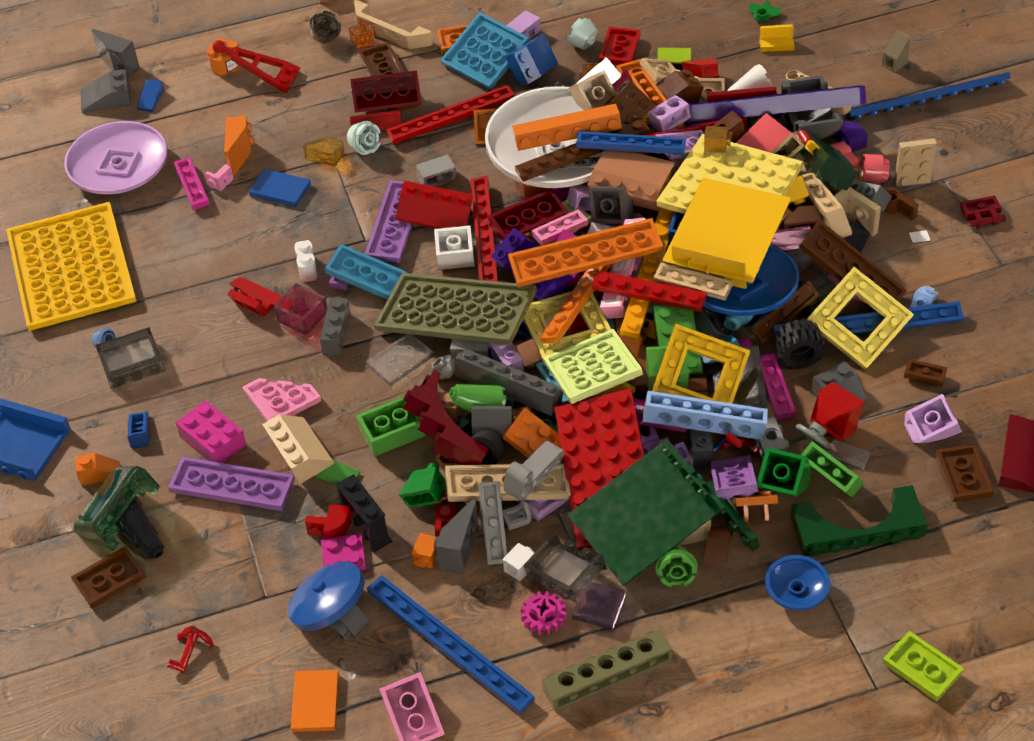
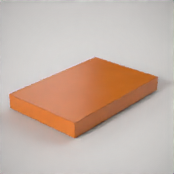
(314, 701)

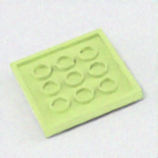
(592, 366)

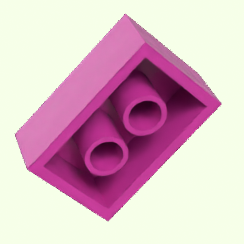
(211, 433)

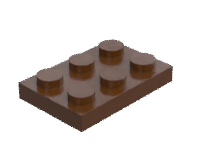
(964, 473)
(108, 577)

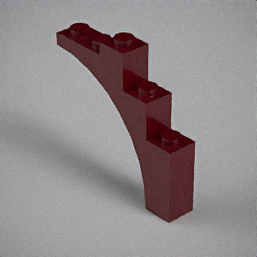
(436, 423)

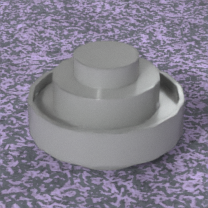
(445, 366)

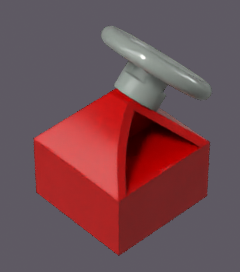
(835, 413)

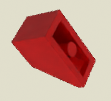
(702, 67)

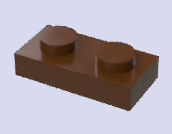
(925, 372)

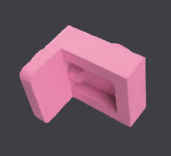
(220, 179)

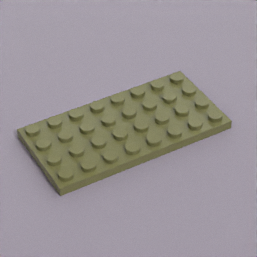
(456, 308)

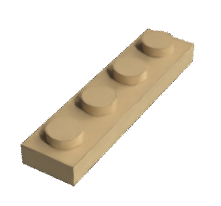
(689, 279)

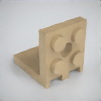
(858, 207)

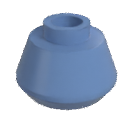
(102, 335)

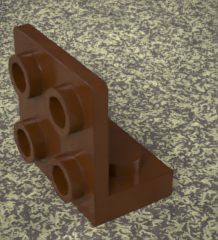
(630, 102)

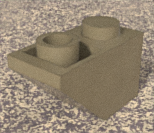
(897, 52)

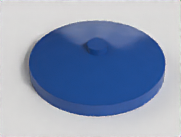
(326, 596)

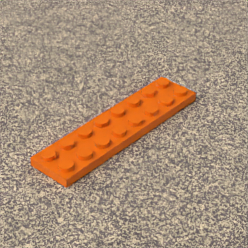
(585, 252)

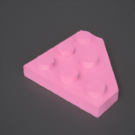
(280, 397)

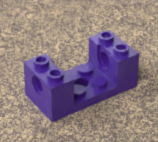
(517, 242)

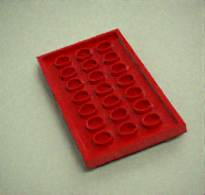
(599, 444)

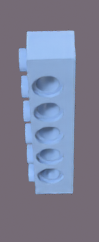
(705, 415)

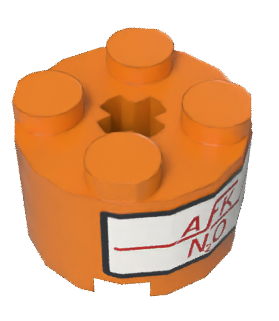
(221, 62)

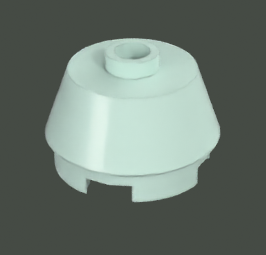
(582, 33)
(364, 137)

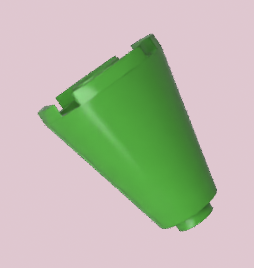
(477, 395)

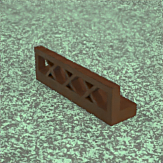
(763, 323)

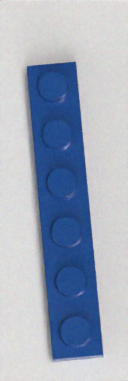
(628, 142)

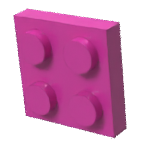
(344, 548)

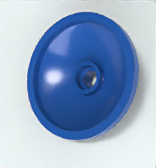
(800, 574)

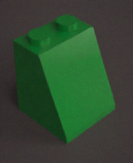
(784, 472)

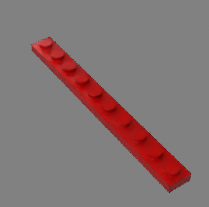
(484, 234)

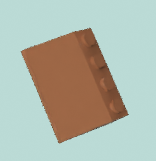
(638, 174)

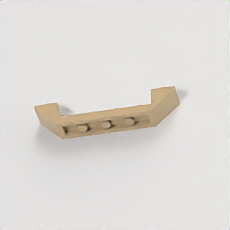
(417, 38)
(827, 205)

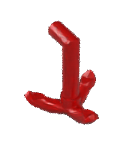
(738, 442)
(192, 634)

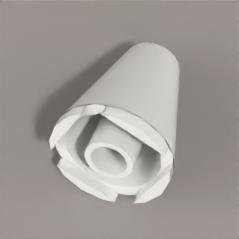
(753, 79)

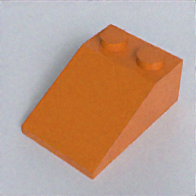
(237, 141)

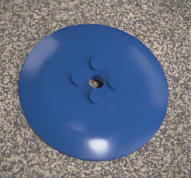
(771, 288)

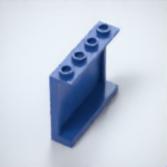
(28, 439)

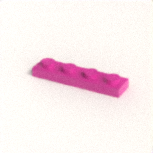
(191, 183)
(776, 388)

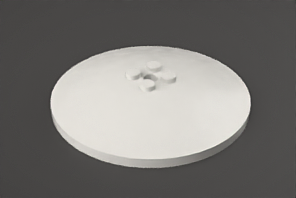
(529, 107)

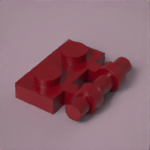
(982, 207)

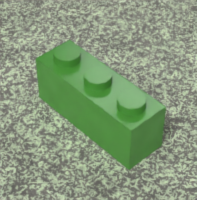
(833, 469)

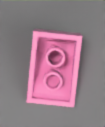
(411, 709)

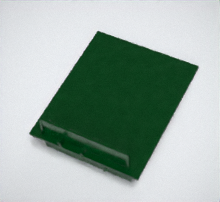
(646, 511)

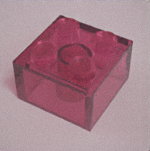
(301, 309)

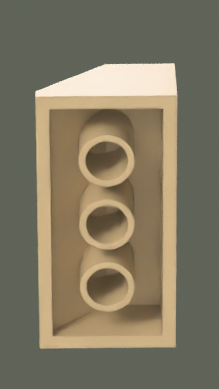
(298, 446)

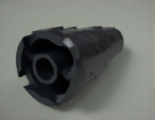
(139, 530)

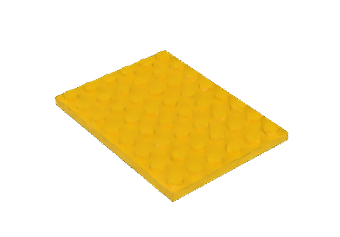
(70, 266)

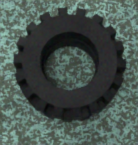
(799, 344)

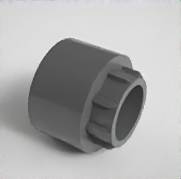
(350, 624)

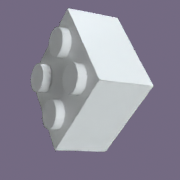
(454, 247)

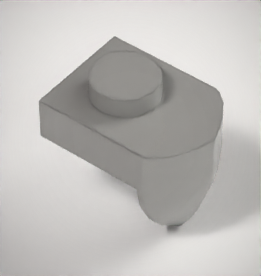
(517, 516)

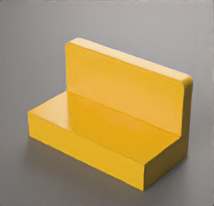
(776, 38)

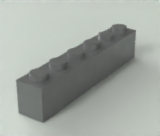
(518, 385)

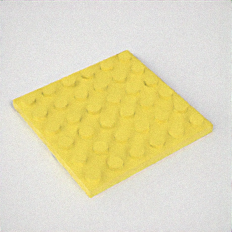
(737, 166)

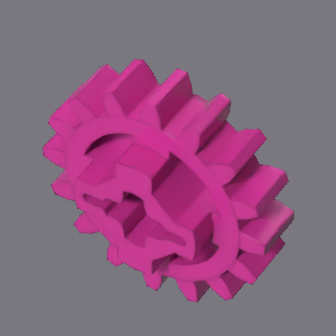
(543, 613)

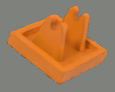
(762, 497)

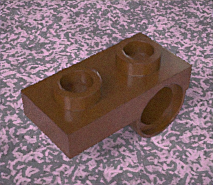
(902, 204)

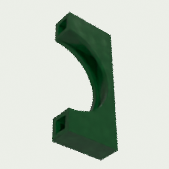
(820, 536)

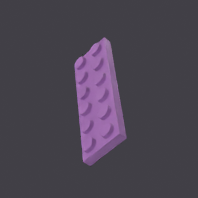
(389, 235)
(231, 483)

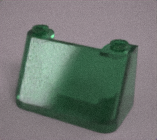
(104, 509)

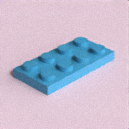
(363, 271)

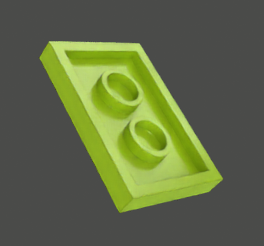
(923, 666)

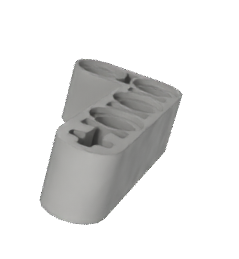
(524, 478)

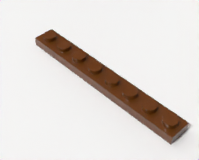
(571, 154)

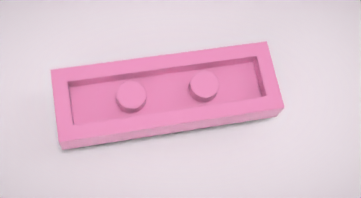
(553, 229)

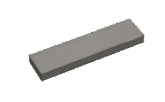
(492, 522)

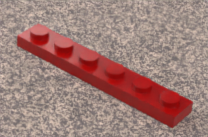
(649, 291)

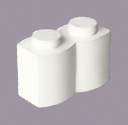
(306, 261)

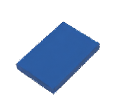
(280, 187)

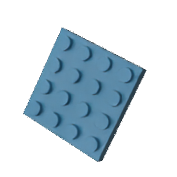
(482, 50)

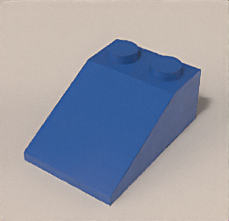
(531, 60)

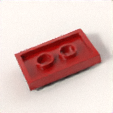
(620, 45)

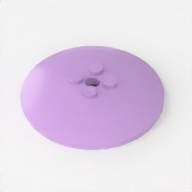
(95, 156)

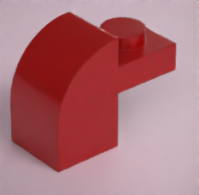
(334, 525)

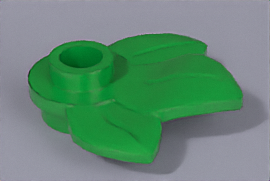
(764, 11)

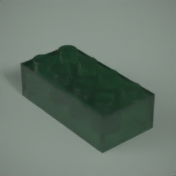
(830, 165)

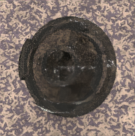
(324, 27)

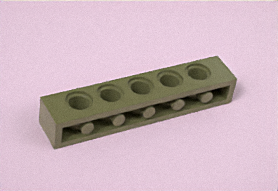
(601, 679)

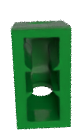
(423, 487)

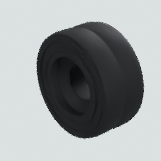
(494, 443)

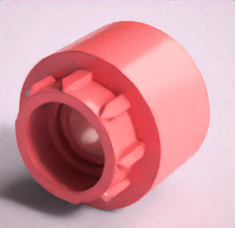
(875, 168)

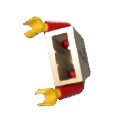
(795, 143)

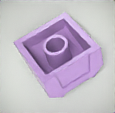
(931, 421)

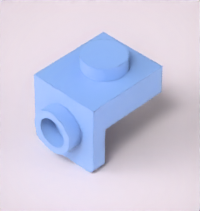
(924, 296)

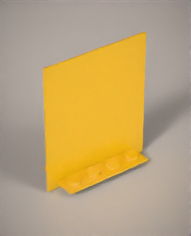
(727, 231)

